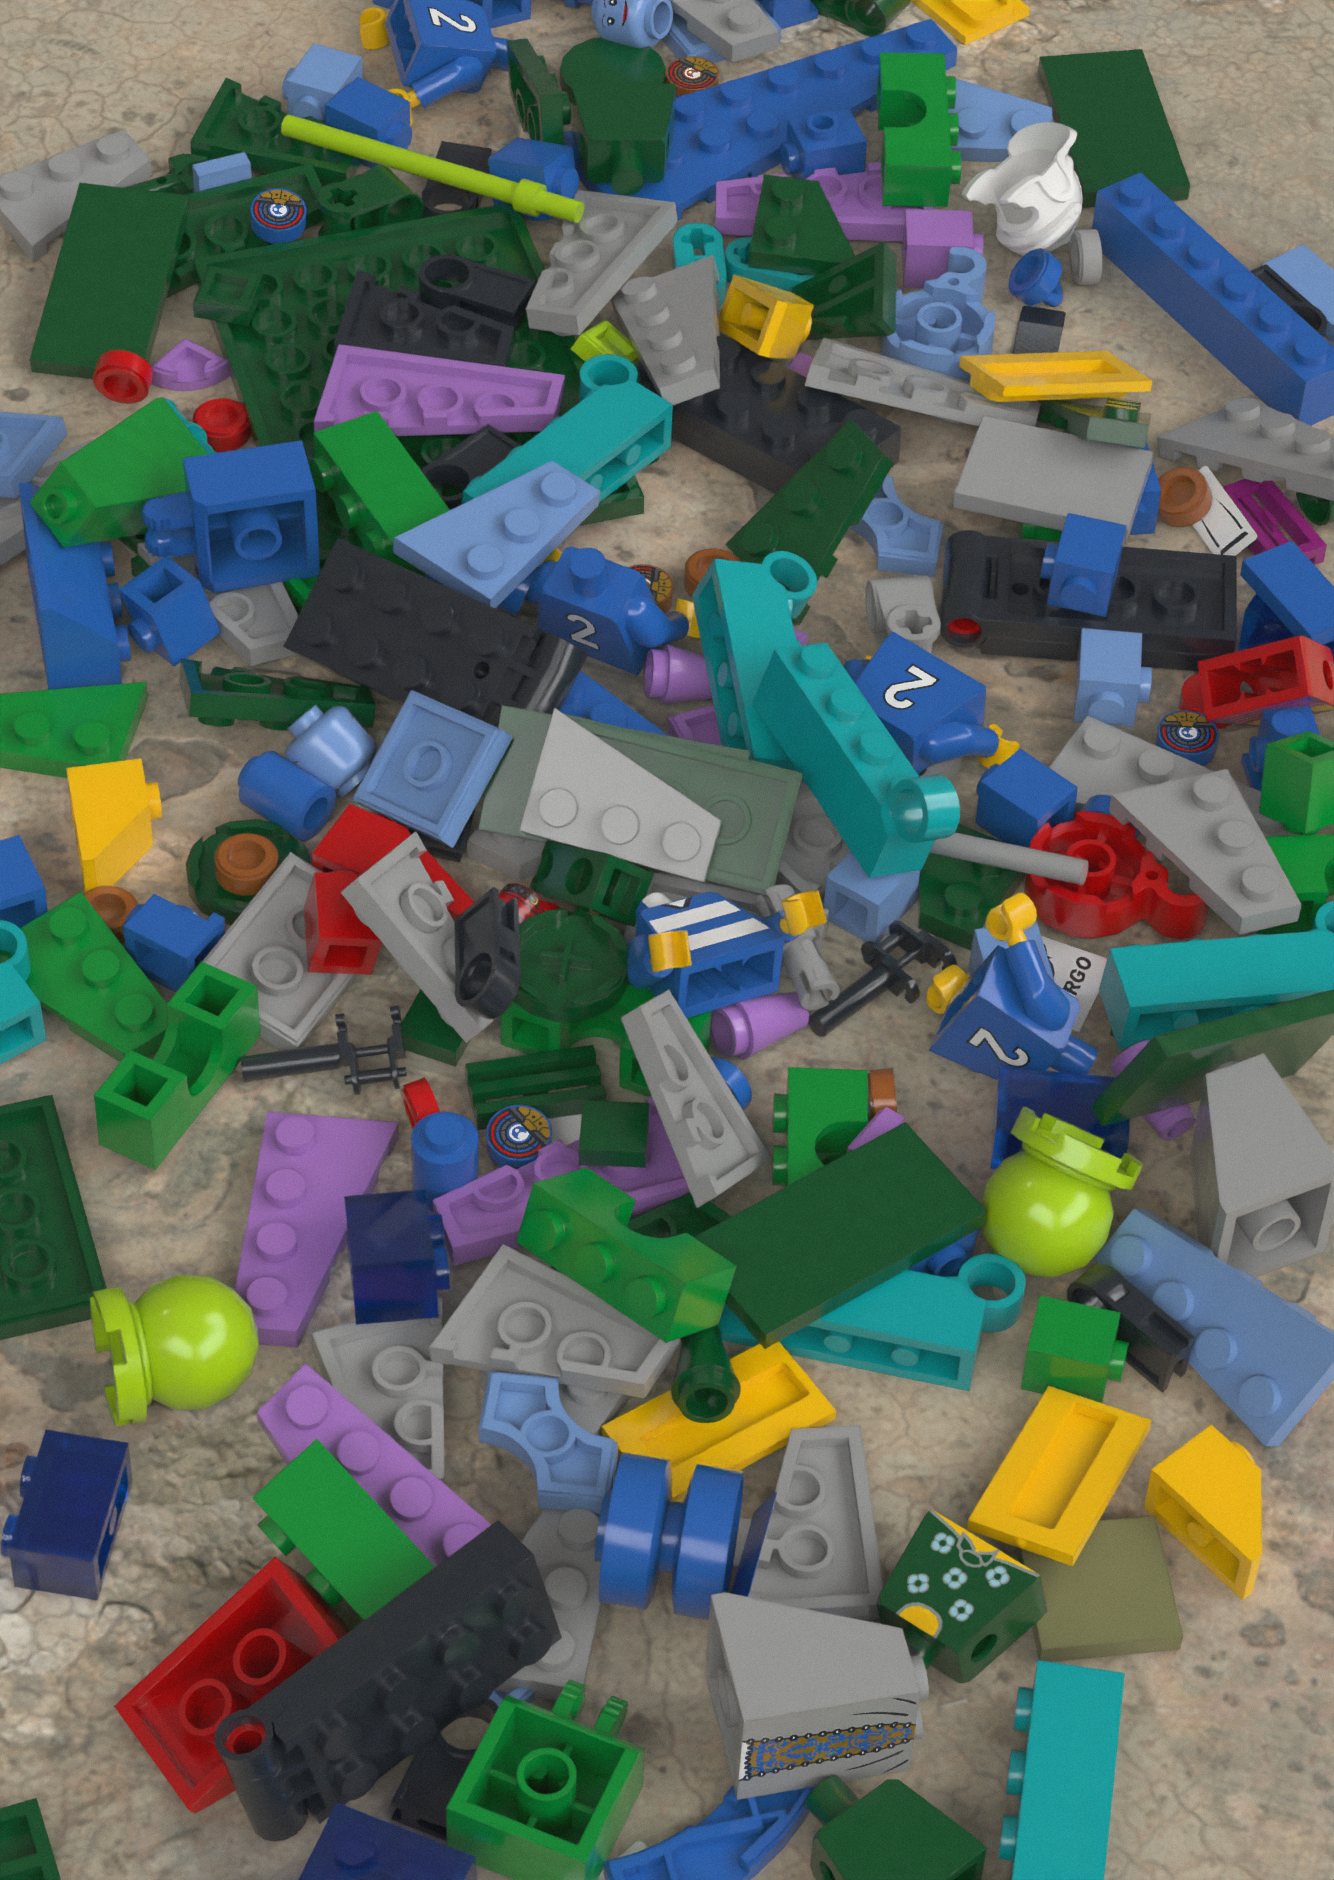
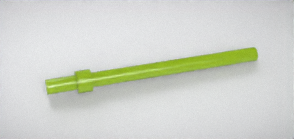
(525, 196)

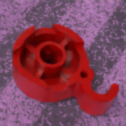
(1120, 884)

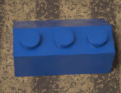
(73, 605)

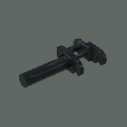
(885, 975)
(333, 1057)

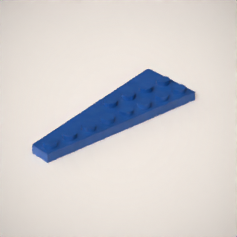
(740, 124)

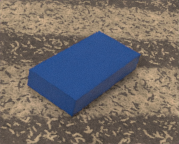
(1293, 591)

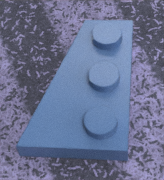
(991, 120)
(500, 535)

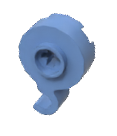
(944, 318)

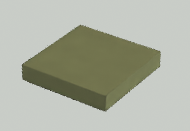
(1111, 1598)

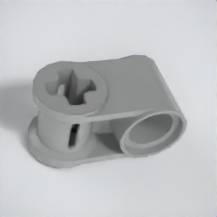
(903, 607)

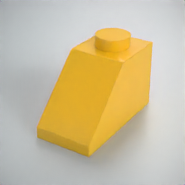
(765, 318)
(111, 818)
(1212, 1506)

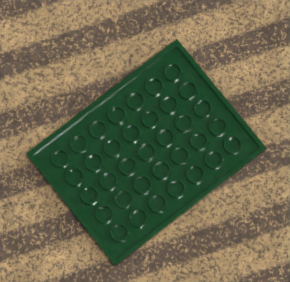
(289, 345)

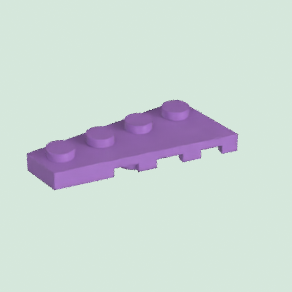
(853, 198)
(436, 394)
(493, 1206)
(300, 1214)
(403, 1487)

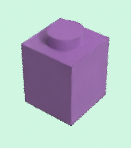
(928, 240)

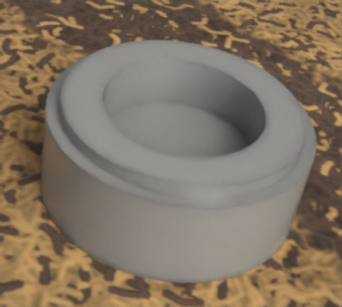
(1085, 257)

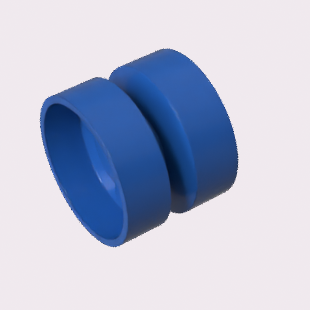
(651, 1534)

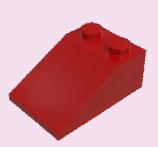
(223, 1668)

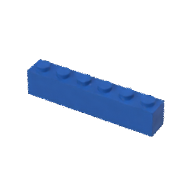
(1216, 299)

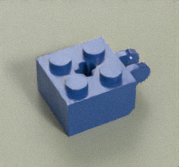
(241, 517)

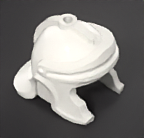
(1033, 189)

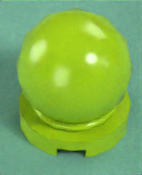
(1053, 1198)
(178, 1344)

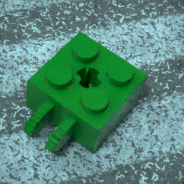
(547, 1790)

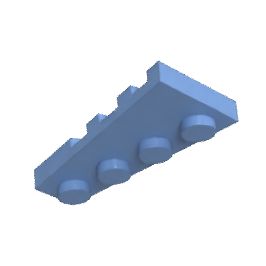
(1247, 1343)

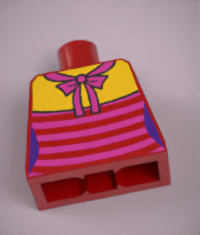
(1280, 675)

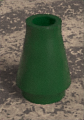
(704, 1378)

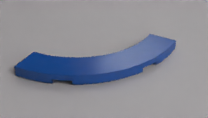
(727, 1845)

